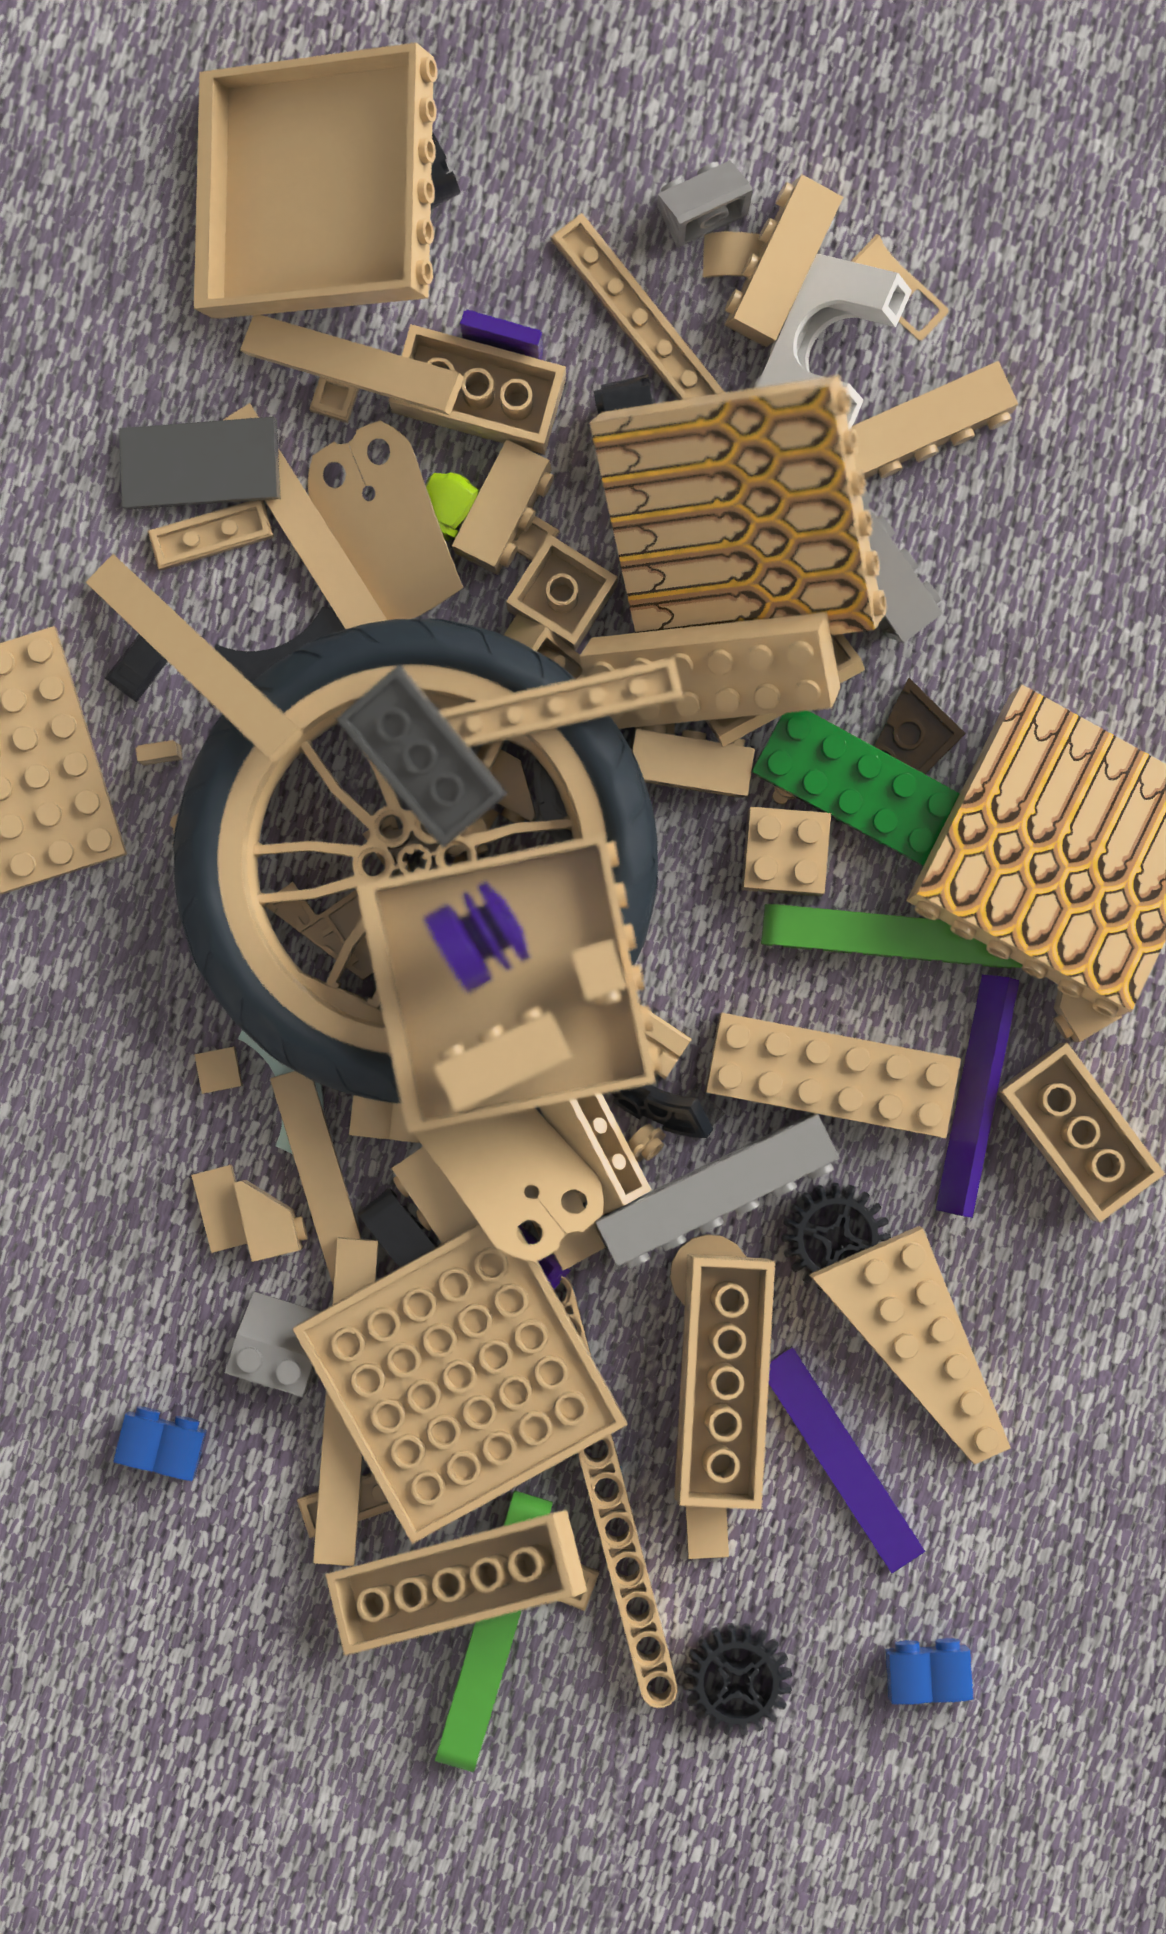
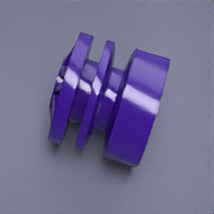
(477, 936)

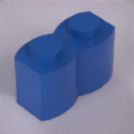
(160, 1444)
(929, 1673)

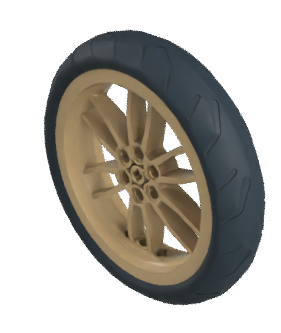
(219, 823)

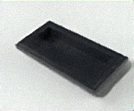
(136, 668)

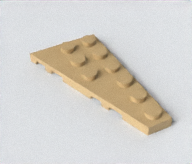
(909, 1320)

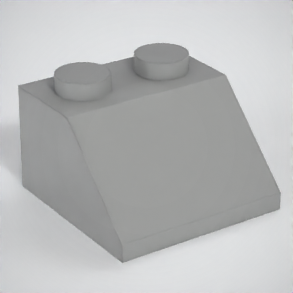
(704, 202)
(268, 1348)

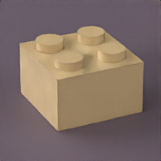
(562, 591)
(786, 851)

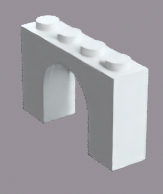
(831, 293)

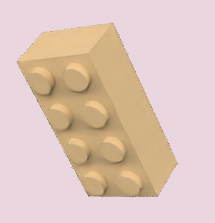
(500, 393)
(1080, 1132)

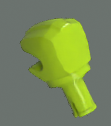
(451, 500)

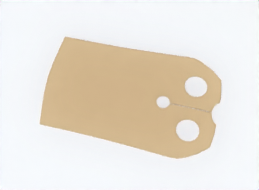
(393, 537)
(494, 1163)

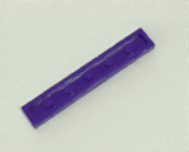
(977, 1095)
(843, 1460)

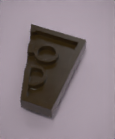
(918, 730)

